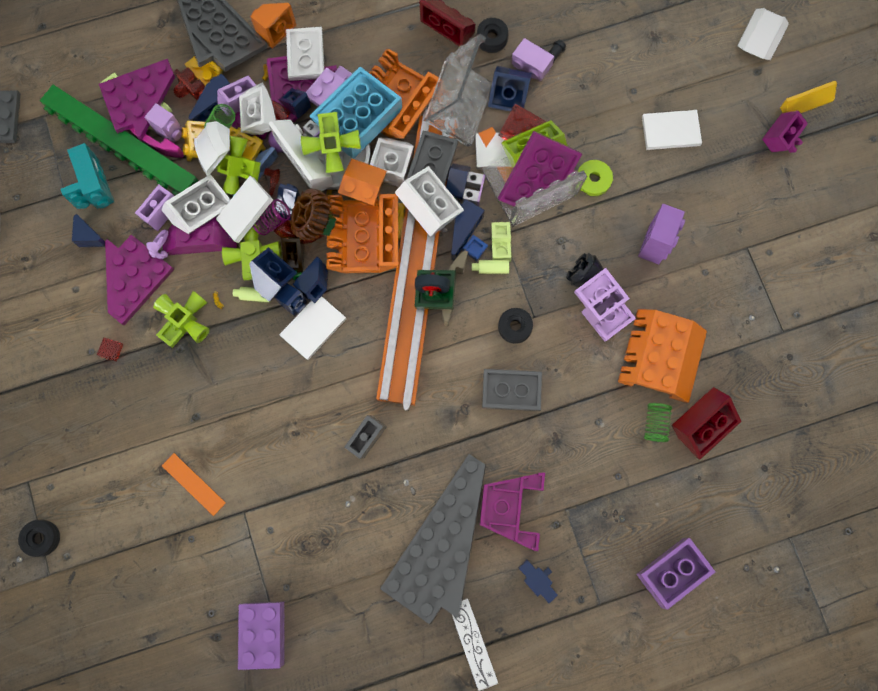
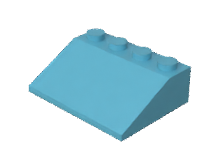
(363, 106)

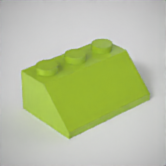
(514, 146)

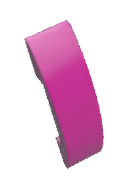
(165, 147)

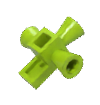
(330, 141)
(237, 166)
(249, 250)
(181, 319)

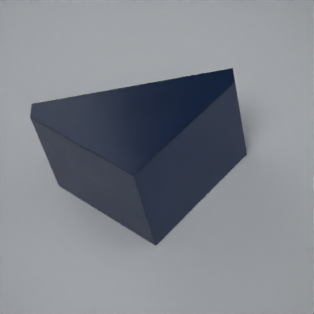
(296, 102)
(457, 180)
(84, 235)

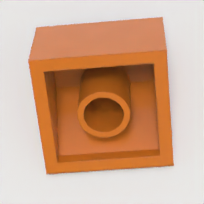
(272, 21)
(362, 182)

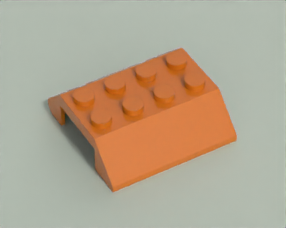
(410, 86)
(363, 235)
(664, 353)

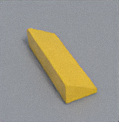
(811, 98)

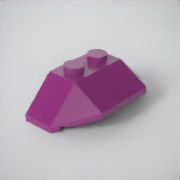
(206, 238)

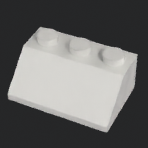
(429, 200)
(196, 205)

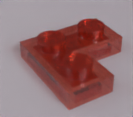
(519, 120)

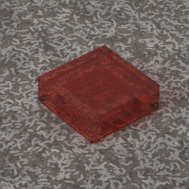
(109, 349)

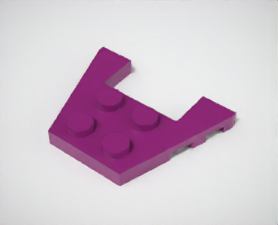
(503, 507)

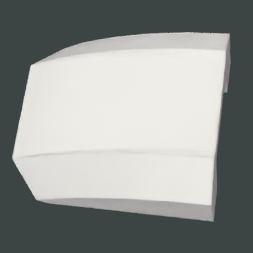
(763, 33)
(256, 110)
(212, 145)
(394, 158)

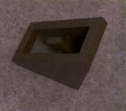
(293, 252)

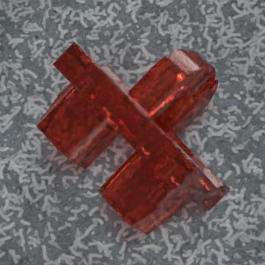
(185, 86)

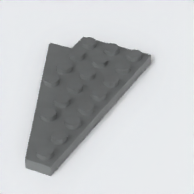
(219, 33)
(437, 559)

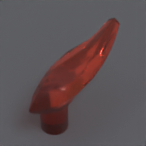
(274, 178)

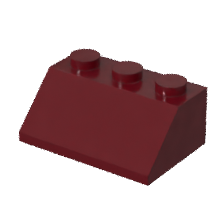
(446, 21)
(707, 422)

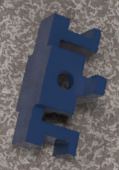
(538, 580)

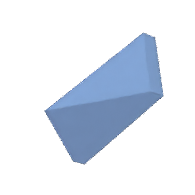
(266, 158)

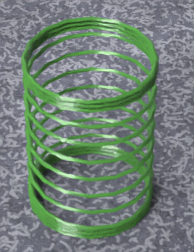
(218, 119)
(663, 438)

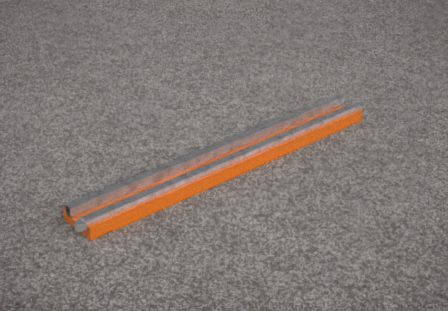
(407, 324)

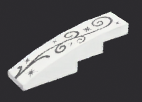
(474, 647)

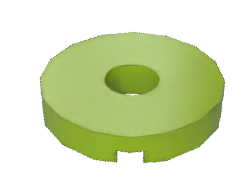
(605, 175)

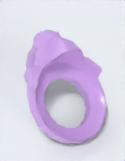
(154, 246)

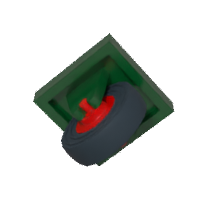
(435, 289)

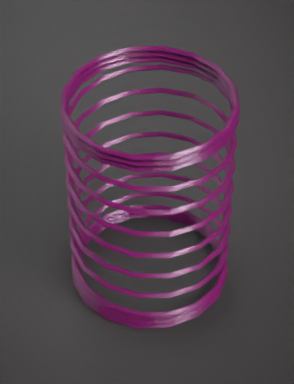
(276, 214)

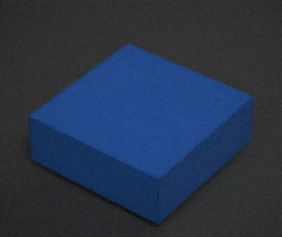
(475, 247)

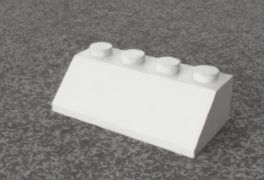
(309, 165)

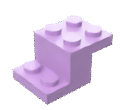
(327, 84)
(605, 304)

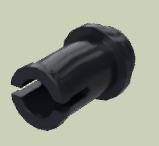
(558, 48)

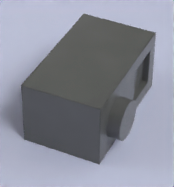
(365, 436)

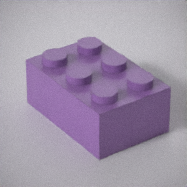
(662, 234)
(675, 573)
(261, 635)

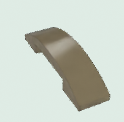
(459, 266)

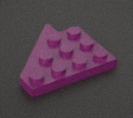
(280, 83)
(135, 93)
(539, 166)
(131, 277)

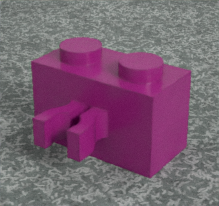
(785, 132)

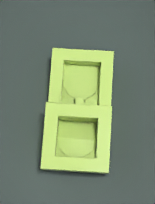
(501, 241)

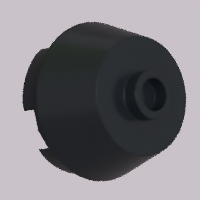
(586, 268)

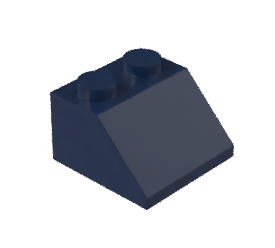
(509, 88)
(270, 274)

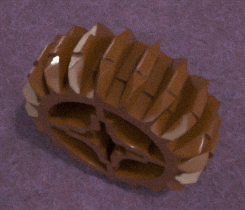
(310, 214)

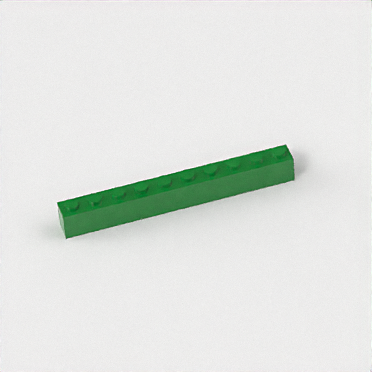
(121, 144)

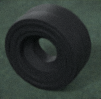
(497, 26)
(523, 318)
(27, 538)

